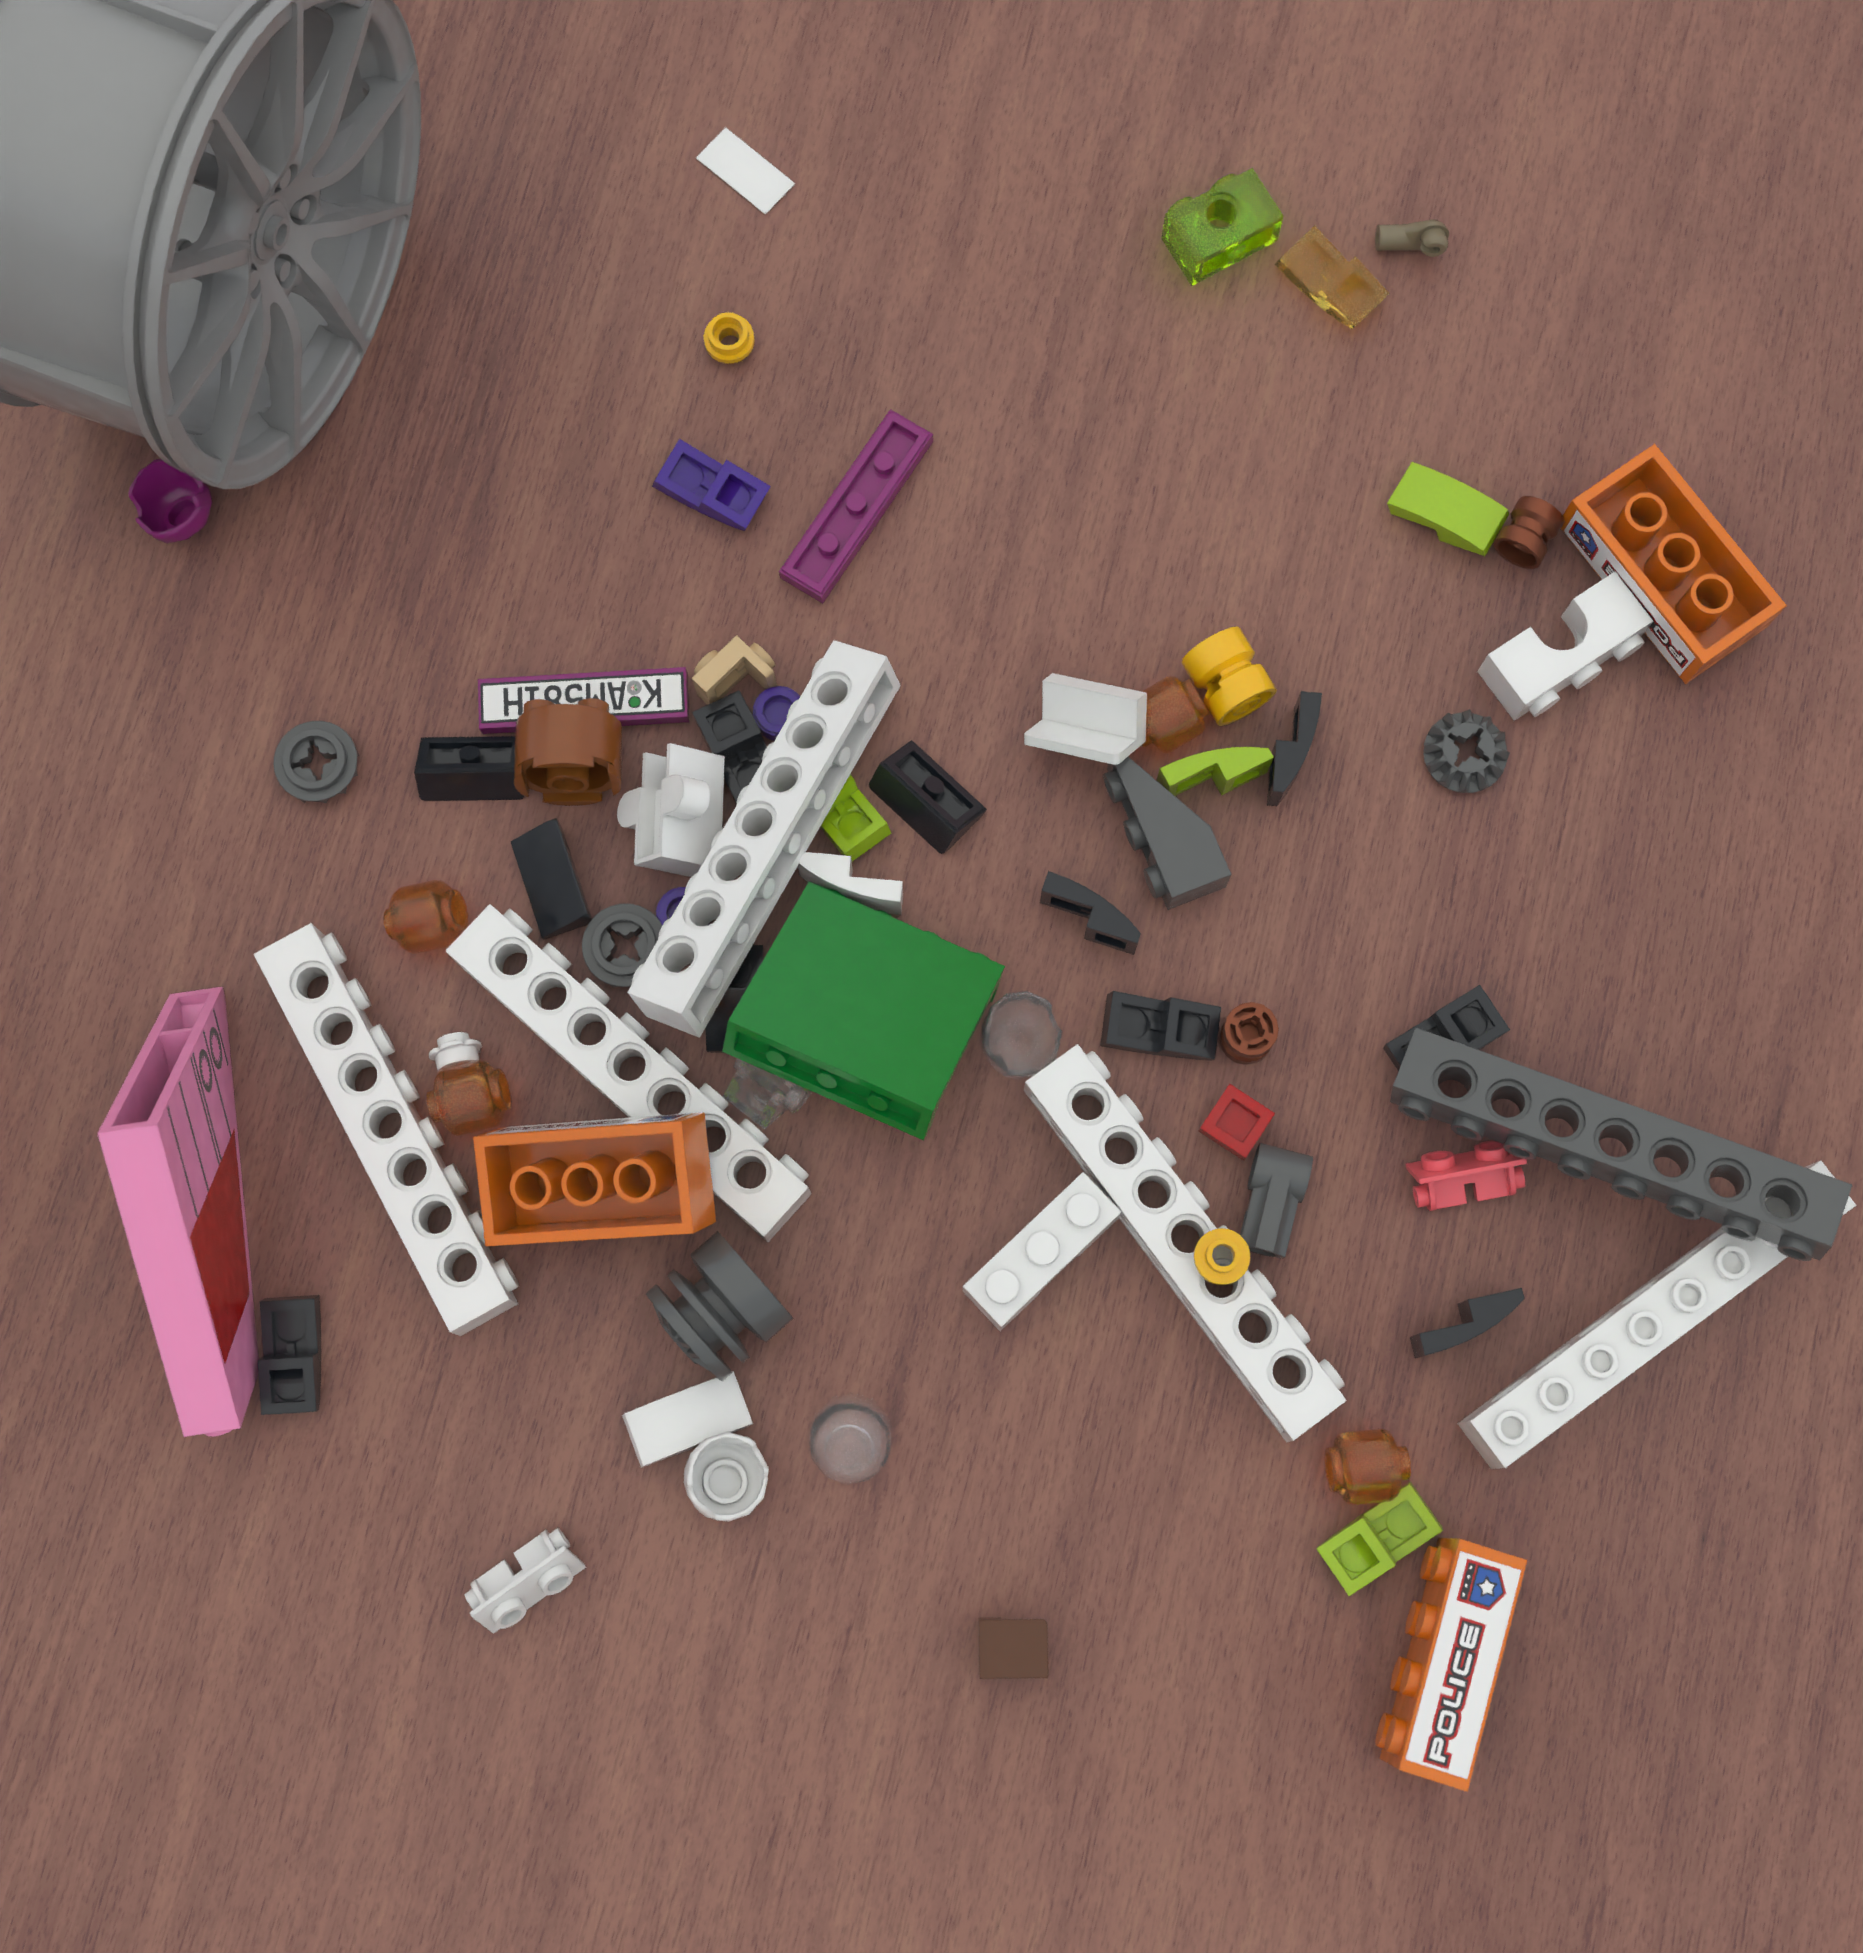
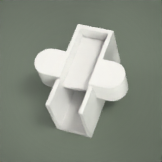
(675, 809)

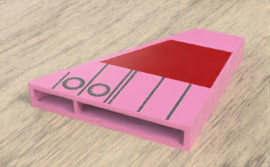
(183, 1209)

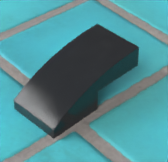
(732, 733)
(1291, 754)
(1105, 922)
(1466, 1020)
(1160, 1027)
(1476, 1317)
(291, 1355)

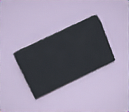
(466, 768)
(926, 796)
(551, 880)

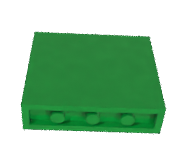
(862, 1009)

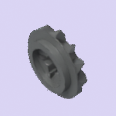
(296, 750)
(1474, 774)
(599, 944)

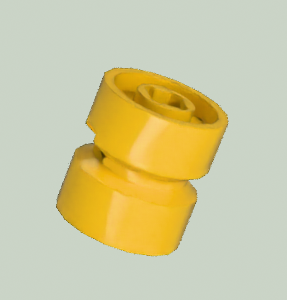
(1226, 672)

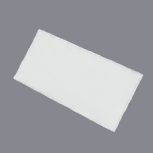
(745, 170)

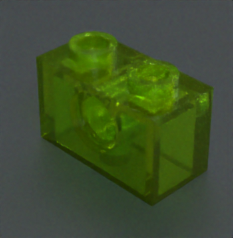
(1208, 249)

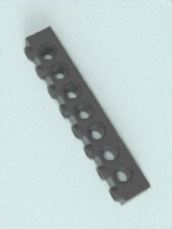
(1812, 1197)

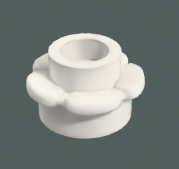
(455, 1050)

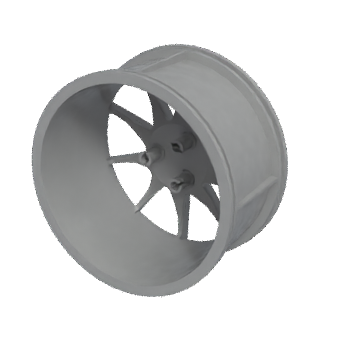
(201, 215)

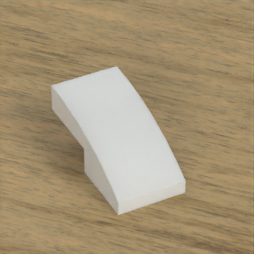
(836, 873)
(686, 1419)

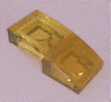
(1329, 280)

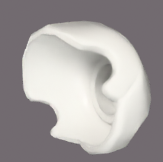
(726, 1477)

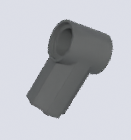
(1276, 1186)

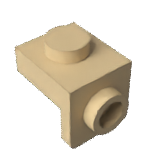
(724, 669)

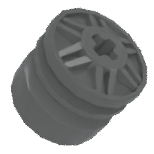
(718, 1307)

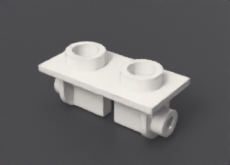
(503, 1597)

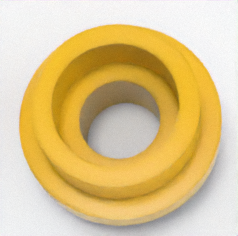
(729, 325)
(1221, 1274)

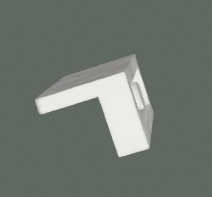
(1089, 719)

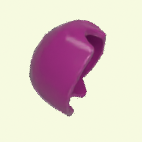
(169, 502)

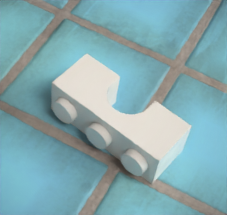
(1530, 674)
(1041, 1251)

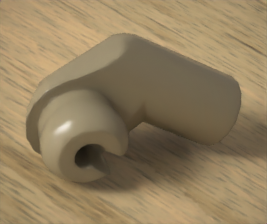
(1427, 235)

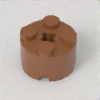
(568, 751)

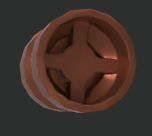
(1531, 527)
(1243, 1042)

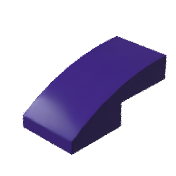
(709, 487)

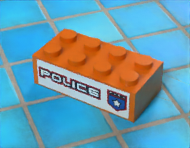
(1673, 561)
(595, 1179)
(1451, 1661)

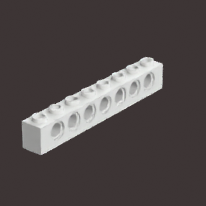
(814, 759)
(482, 954)
(289, 969)
(1080, 1074)
(1622, 1341)

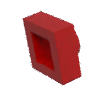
(1236, 1122)

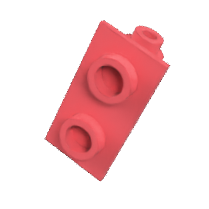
(1445, 1173)

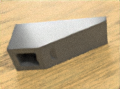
(1174, 840)

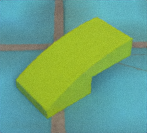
(1450, 507)
(1226, 767)
(853, 822)
(1379, 1539)

